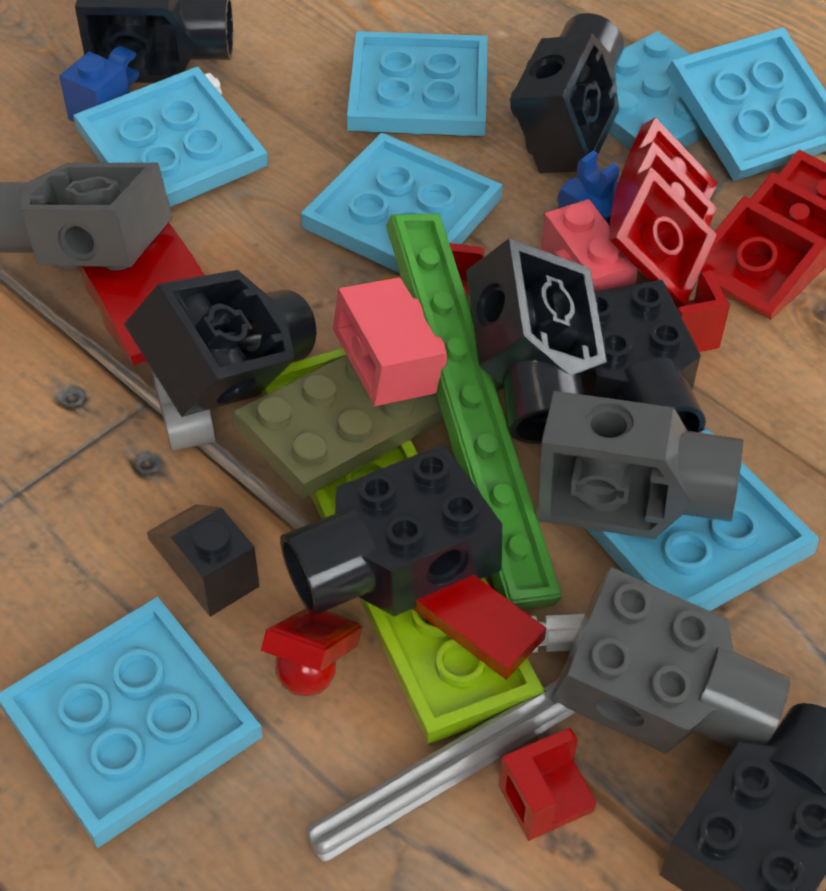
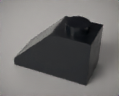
(208, 555)

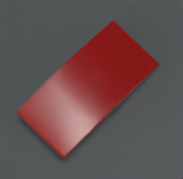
(664, 211)
(774, 239)
(124, 290)

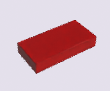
(483, 623)

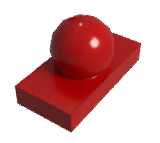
(309, 649)

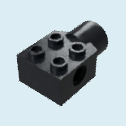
(159, 31)
(569, 93)
(534, 330)
(220, 338)
(646, 352)
(396, 537)
(760, 815)

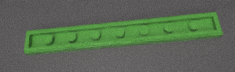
(474, 409)

